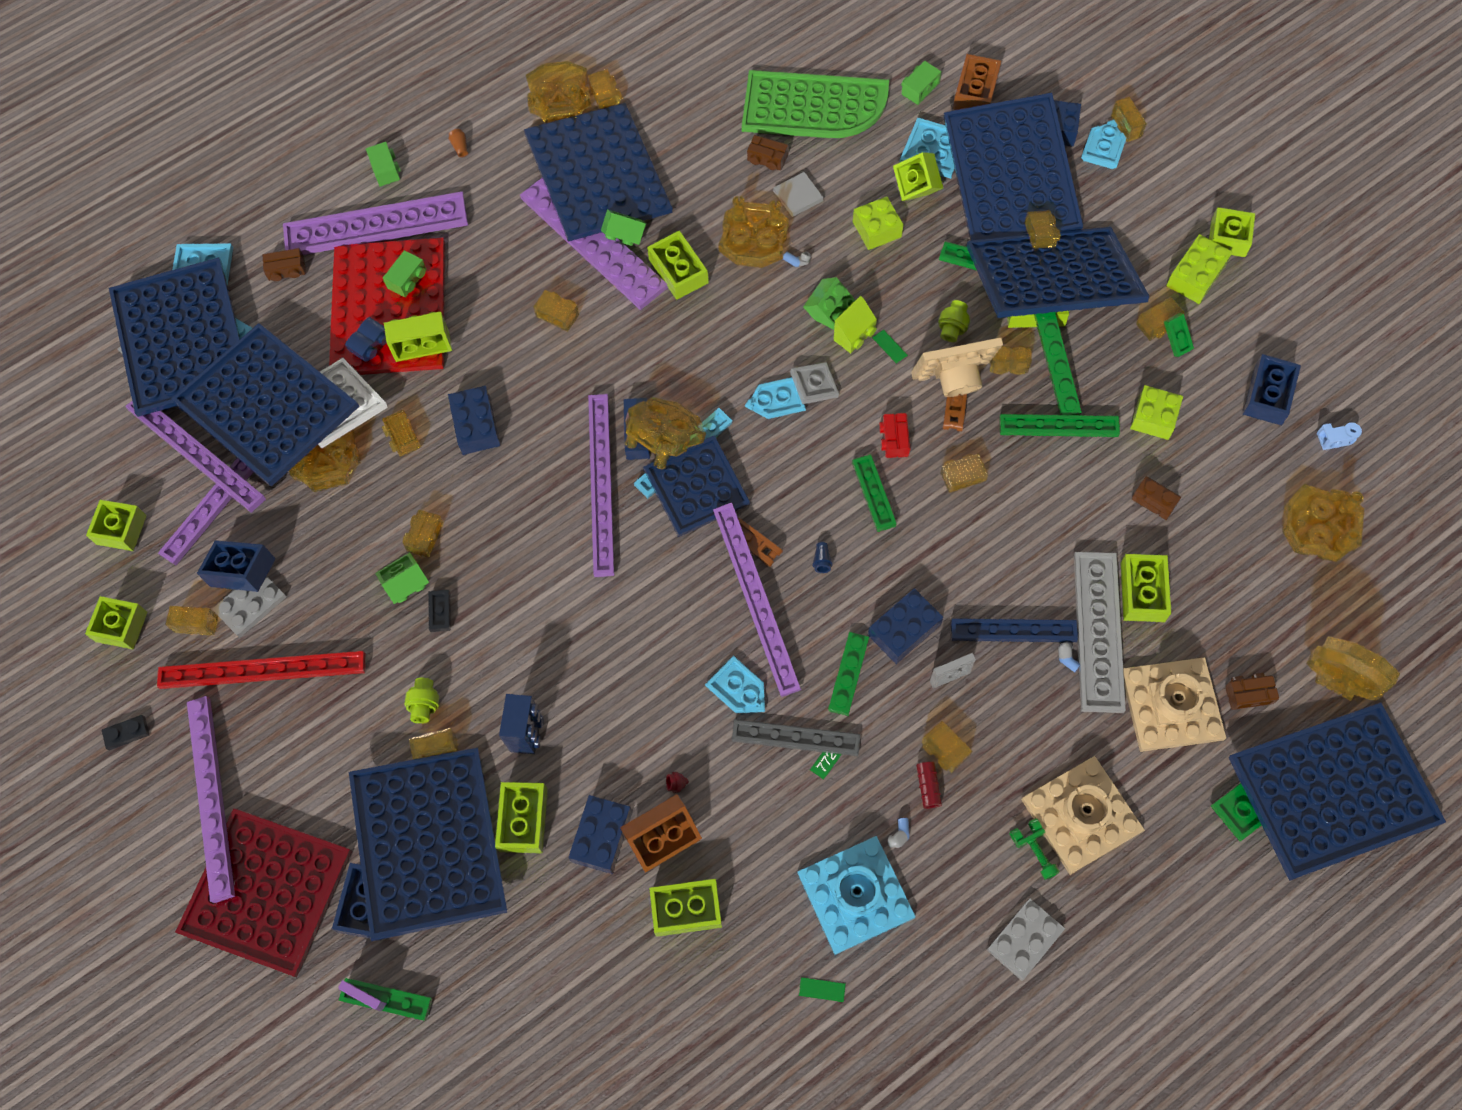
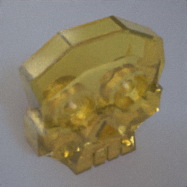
(564, 88)
(755, 224)
(663, 428)
(328, 466)
(1338, 524)
(1352, 669)

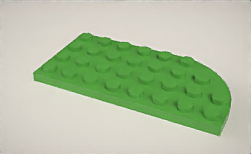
(812, 104)

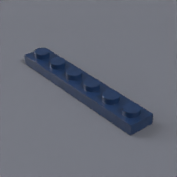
(1014, 630)

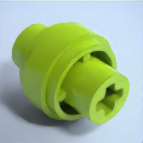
(954, 321)
(421, 700)

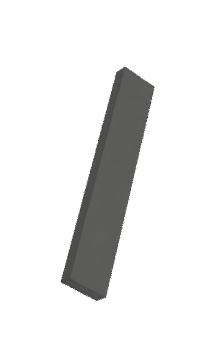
(796, 737)

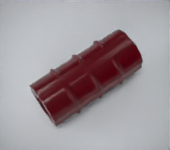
(929, 785)

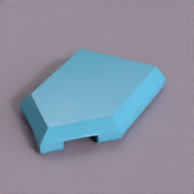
(1104, 145)
(776, 399)
(738, 687)

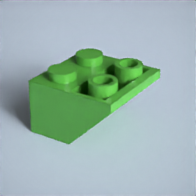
(828, 301)

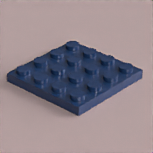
(696, 485)

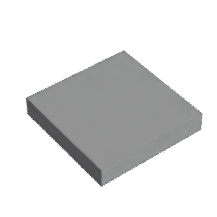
(798, 194)
(814, 383)
(952, 670)

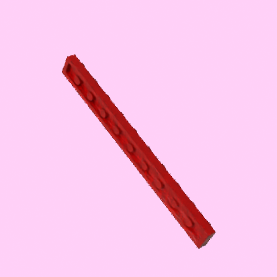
(261, 670)

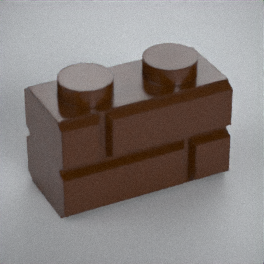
(767, 153)
(284, 264)
(1156, 498)
(1251, 692)

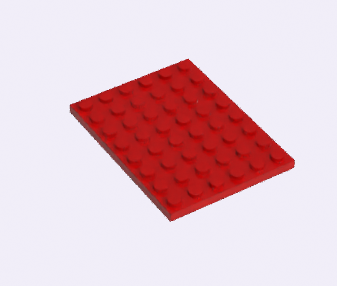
(362, 293)

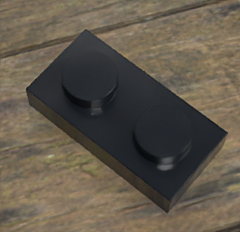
(439, 610)
(125, 732)

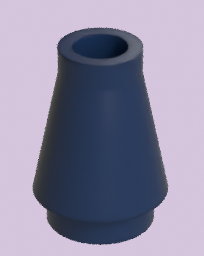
(822, 559)

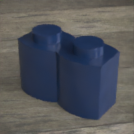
(367, 339)

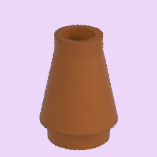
(458, 141)

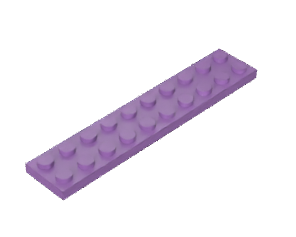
(376, 223)
(608, 256)

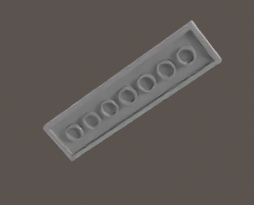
(1099, 633)

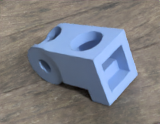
(1338, 436)

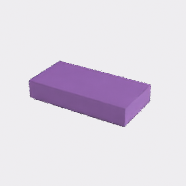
(361, 996)

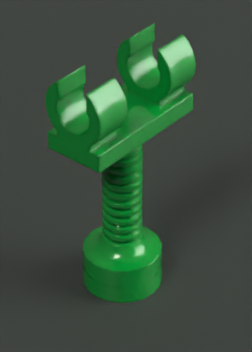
(1049, 870)

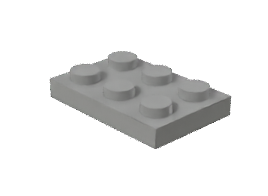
(246, 608)
(1025, 939)

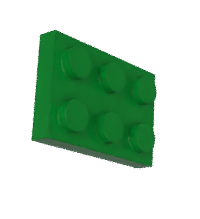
(1237, 813)

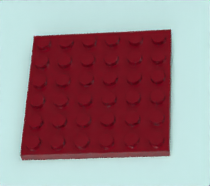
(280, 894)

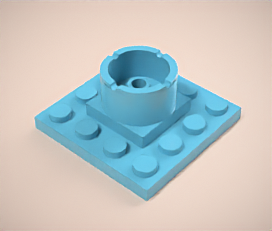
(851, 917)

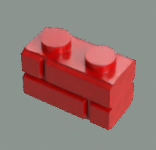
(895, 435)

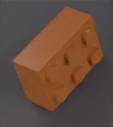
(976, 82)
(661, 833)

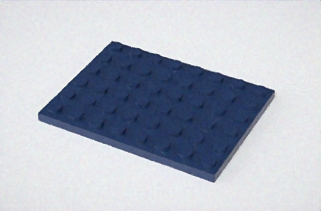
(1010, 164)
(596, 166)
(1078, 274)
(172, 330)
(265, 404)
(1336, 791)
(426, 844)

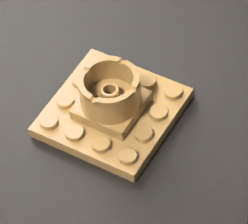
(957, 366)
(1173, 704)
(1071, 832)

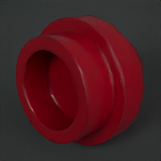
(676, 782)

